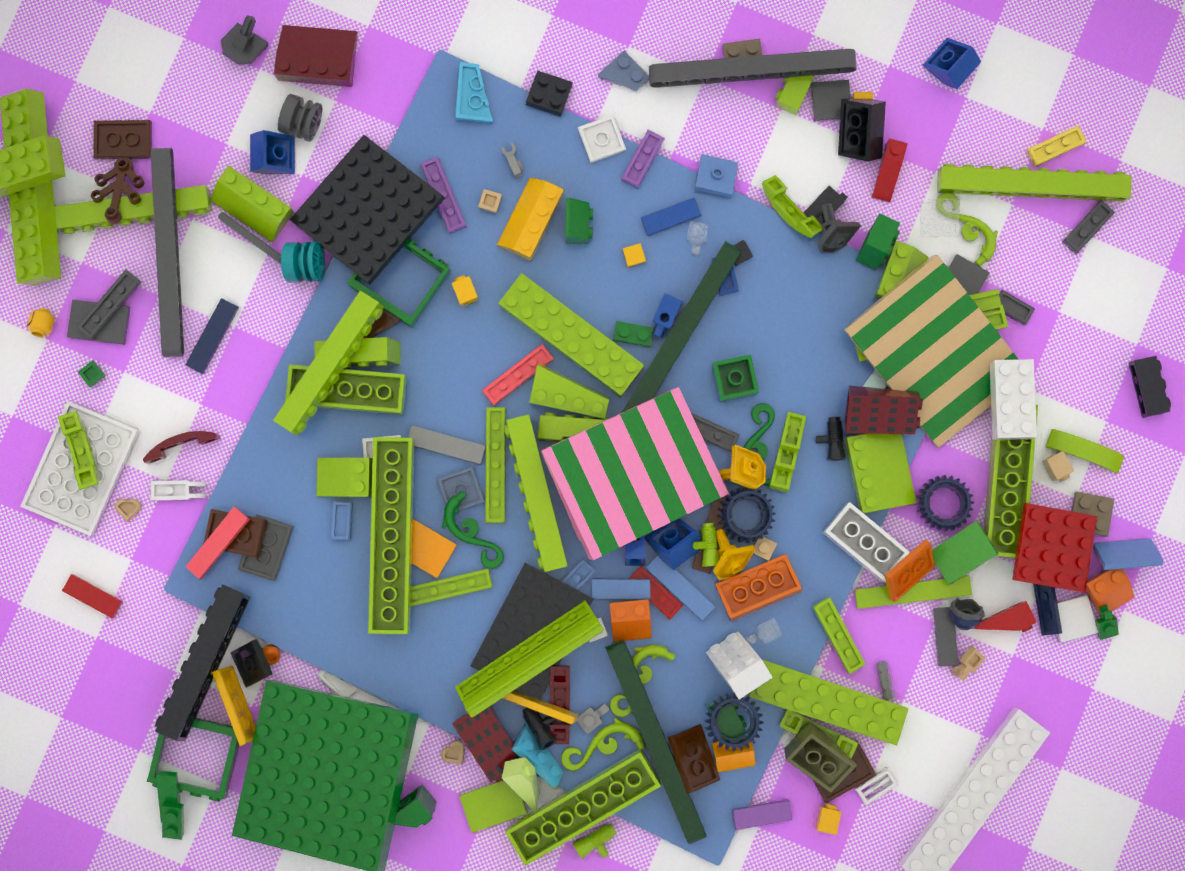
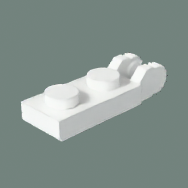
(175, 490)

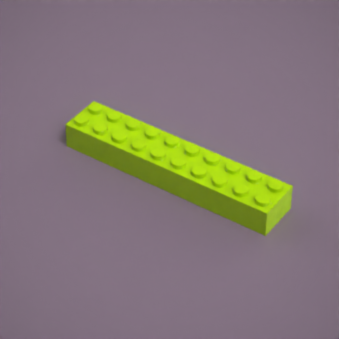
(34, 208)
(391, 535)

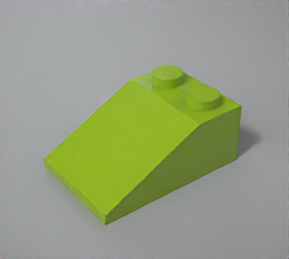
(344, 477)

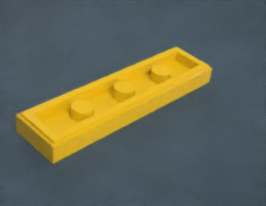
(542, 707)

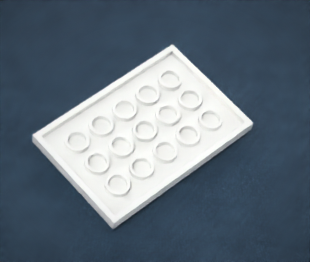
(54, 484)

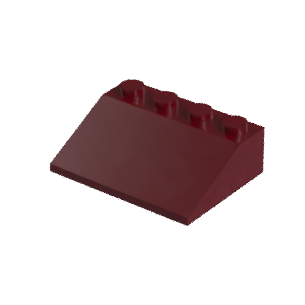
(316, 55)

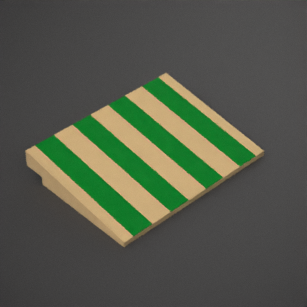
(932, 342)

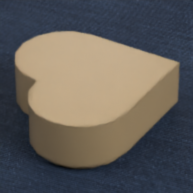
(128, 508)
(454, 753)

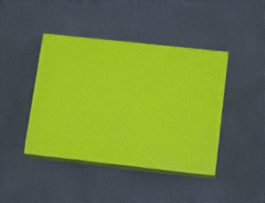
(491, 805)

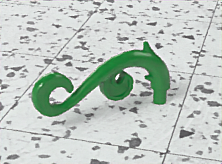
(753, 441)
(449, 521)

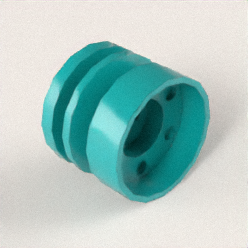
(303, 262)

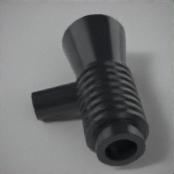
(834, 438)
(538, 727)

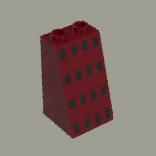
(882, 411)
(487, 741)

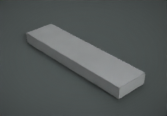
(447, 445)

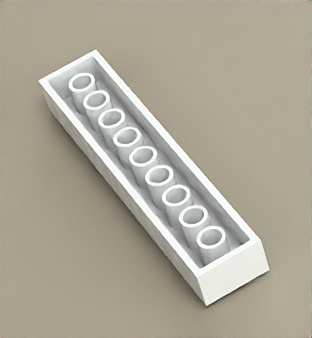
(976, 794)

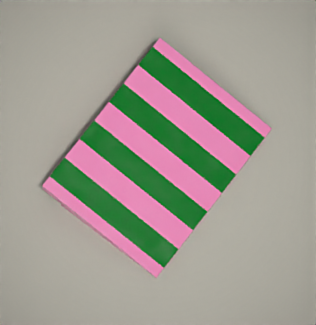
(634, 473)

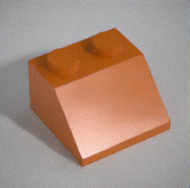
(1109, 589)
(630, 620)

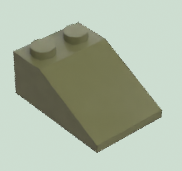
(819, 757)

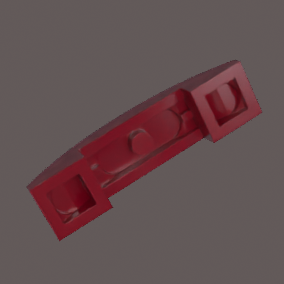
(158, 451)
(560, 697)

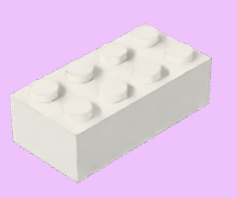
(1013, 399)
(865, 541)
(738, 664)

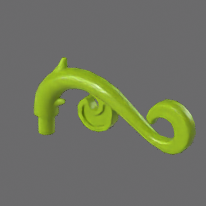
(967, 234)
(642, 652)
(619, 726)

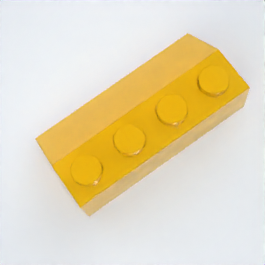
(531, 218)

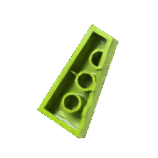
(373, 351)
(567, 394)
(560, 428)

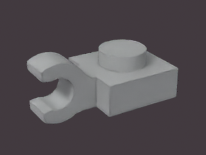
(515, 165)
(591, 719)

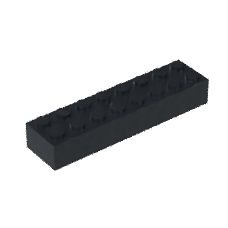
(204, 658)

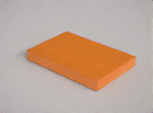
(910, 570)

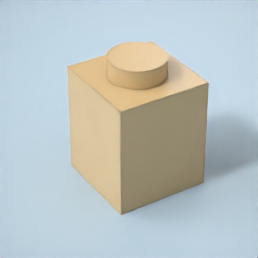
(1058, 466)

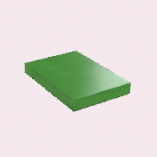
(963, 552)

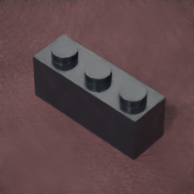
(1149, 386)

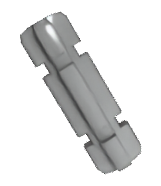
(885, 680)

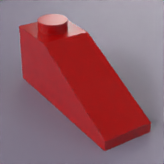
(889, 169)
(1013, 618)

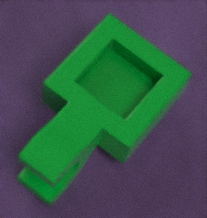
(1107, 625)

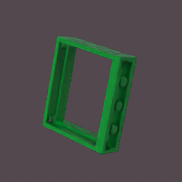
(425, 255)
(198, 791)

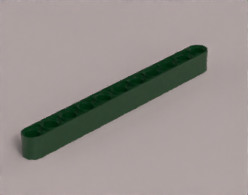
(685, 325)
(655, 741)

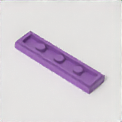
(448, 208)

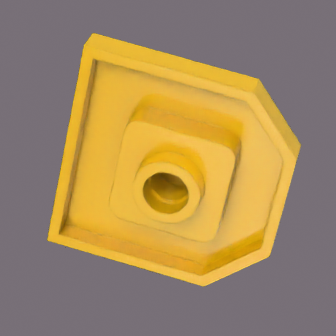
(746, 468)
(731, 558)

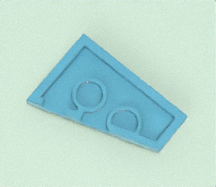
(471, 96)
(542, 760)

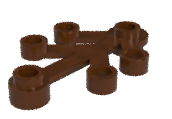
(117, 186)

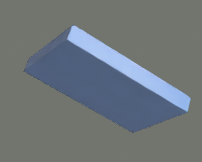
(1128, 554)

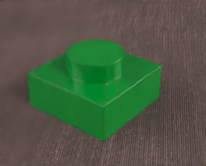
(91, 373)

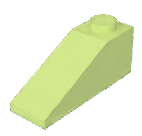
(523, 780)

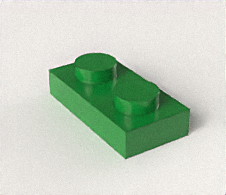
(633, 334)
(172, 820)

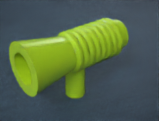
(708, 544)
(595, 840)

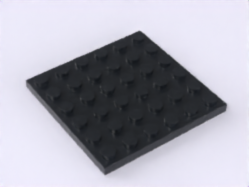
(367, 209)

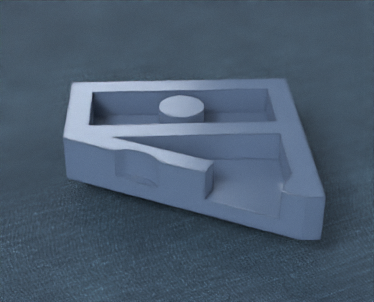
(625, 72)

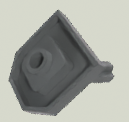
(242, 44)
(836, 233)

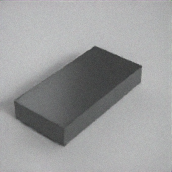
(1015, 307)

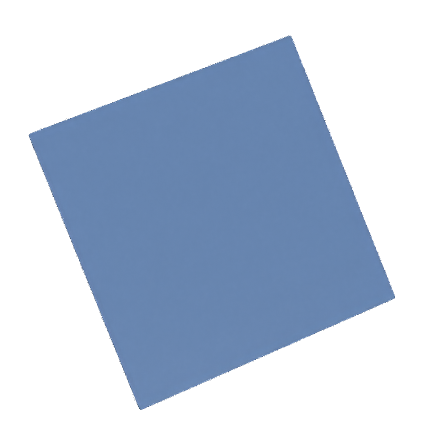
(784, 316)

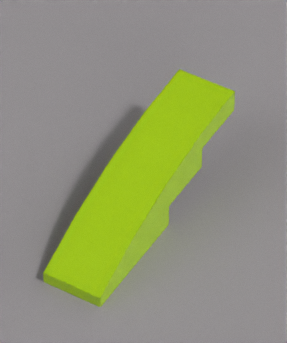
(787, 452)

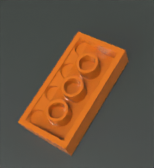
(758, 587)

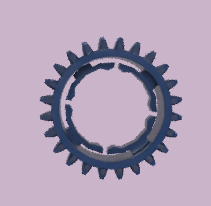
(962, 493)
(766, 514)
(733, 742)

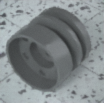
(300, 117)

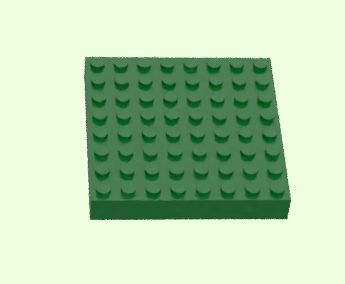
(325, 775)

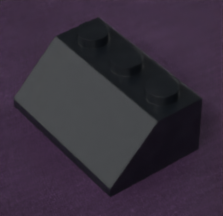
(861, 129)

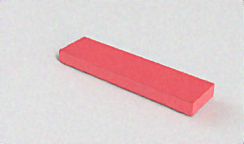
(517, 375)
(217, 543)

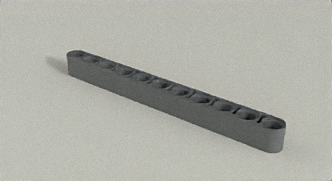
(752, 68)
(167, 252)

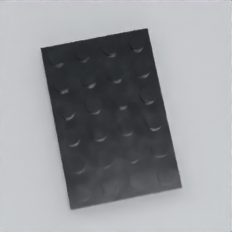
(529, 607)

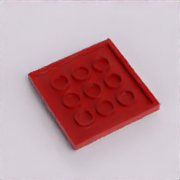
(1054, 547)

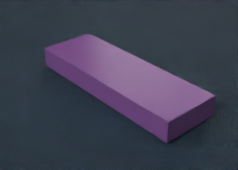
(642, 159)
(762, 814)

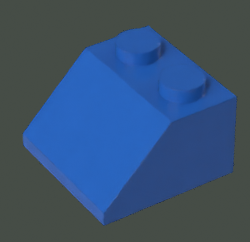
(952, 62)
(272, 153)
(674, 542)

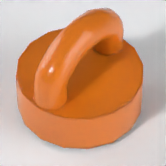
(271, 654)

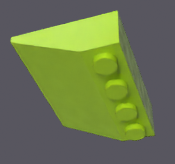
(879, 471)

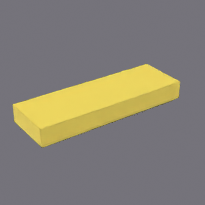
(1056, 146)

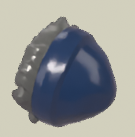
(966, 613)

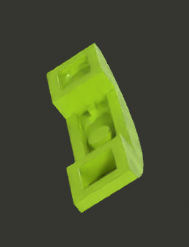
(786, 208)
(80, 449)
(1085, 450)
(795, 723)

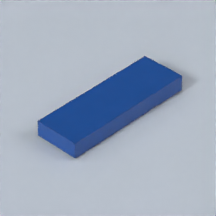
(670, 216)

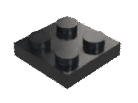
(549, 93)
(251, 663)

